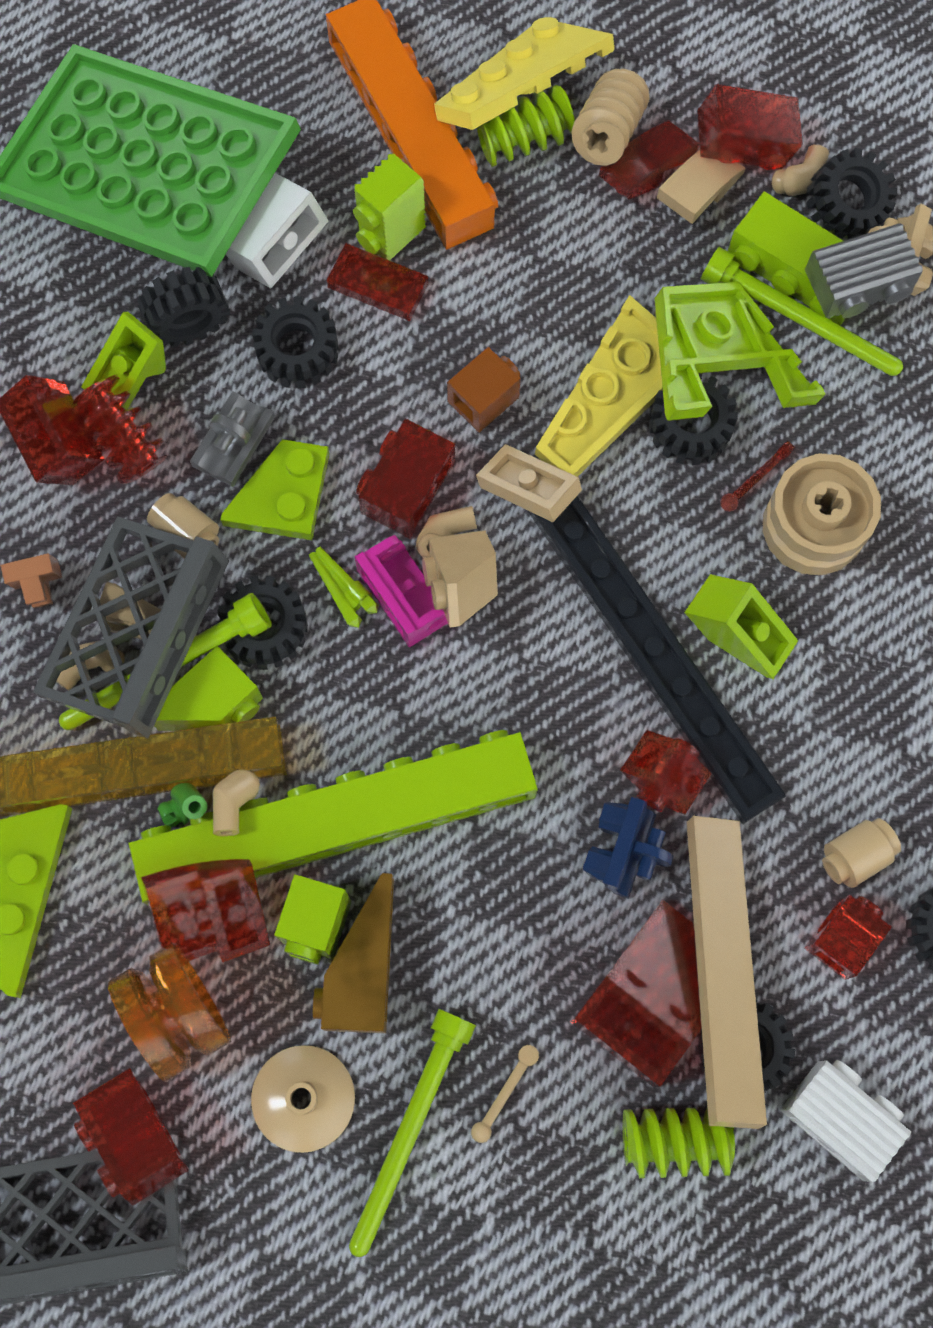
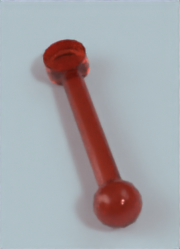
(730, 501)

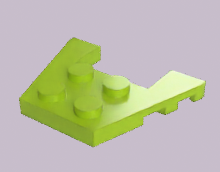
(715, 331)

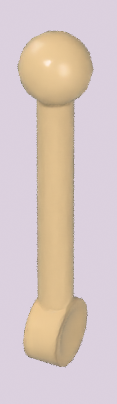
(527, 1056)

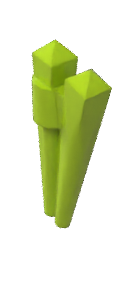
(346, 592)

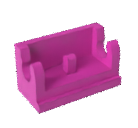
(400, 589)

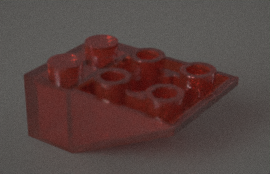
(649, 998)

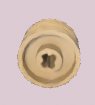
(821, 514)

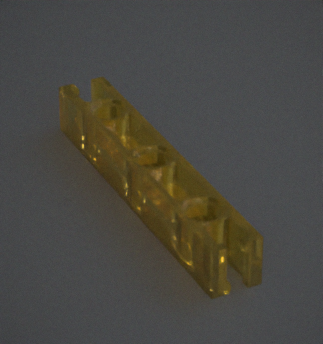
(139, 765)

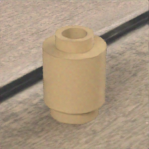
(183, 519)
(861, 852)

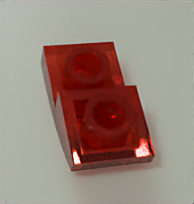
(648, 158)

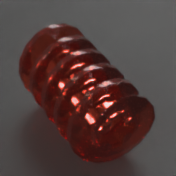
(117, 430)

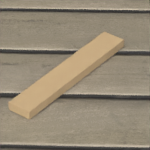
(725, 975)

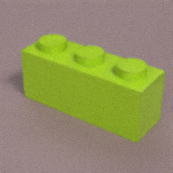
(778, 245)

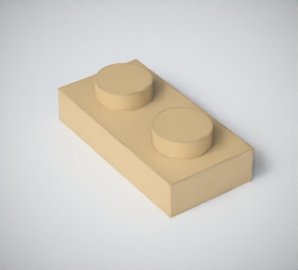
(529, 482)

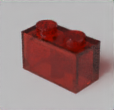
(749, 127)
(46, 433)
(406, 477)
(129, 1138)

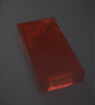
(377, 281)

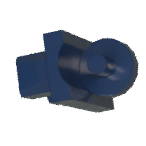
(635, 850)

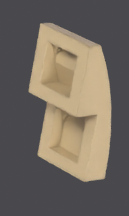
(698, 185)

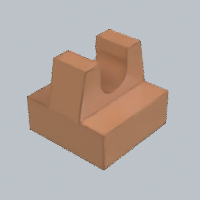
(33, 577)

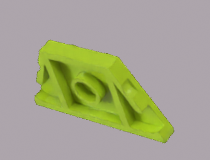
(27, 868)

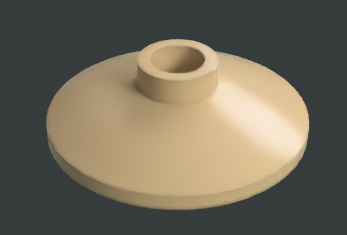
(330, 1103)

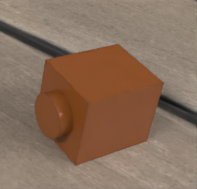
(484, 388)

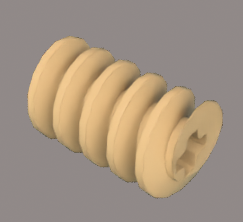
(610, 116)

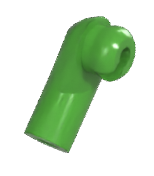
(185, 805)

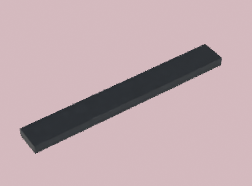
(661, 661)

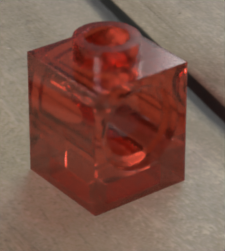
(849, 936)

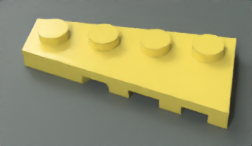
(521, 70)
(608, 393)

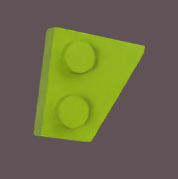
(282, 492)

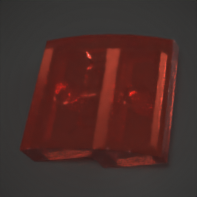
(208, 908)

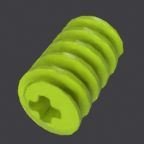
(526, 123)
(676, 1142)

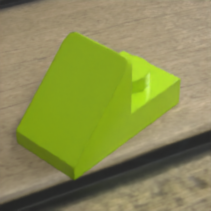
(131, 354)

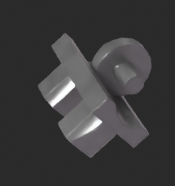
(232, 439)

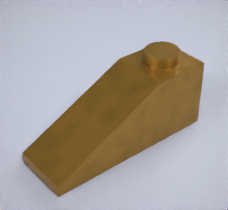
(358, 976)

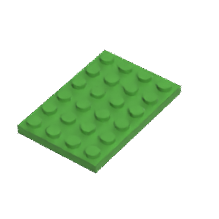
(144, 158)

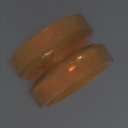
(162, 1015)

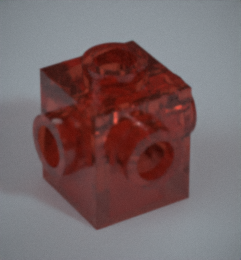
(666, 772)

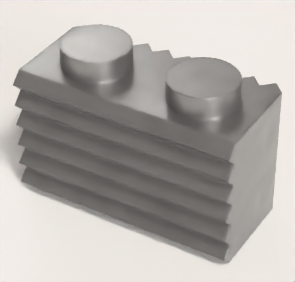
(864, 271)

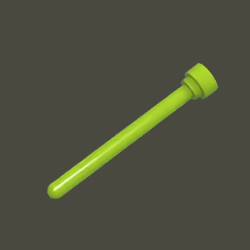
(724, 270)
(244, 619)
(448, 1037)

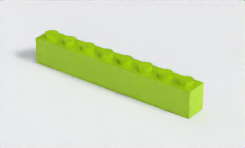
(353, 811)

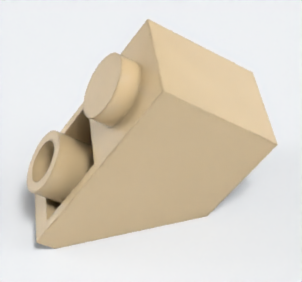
(461, 574)

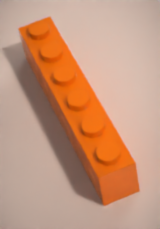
(406, 117)

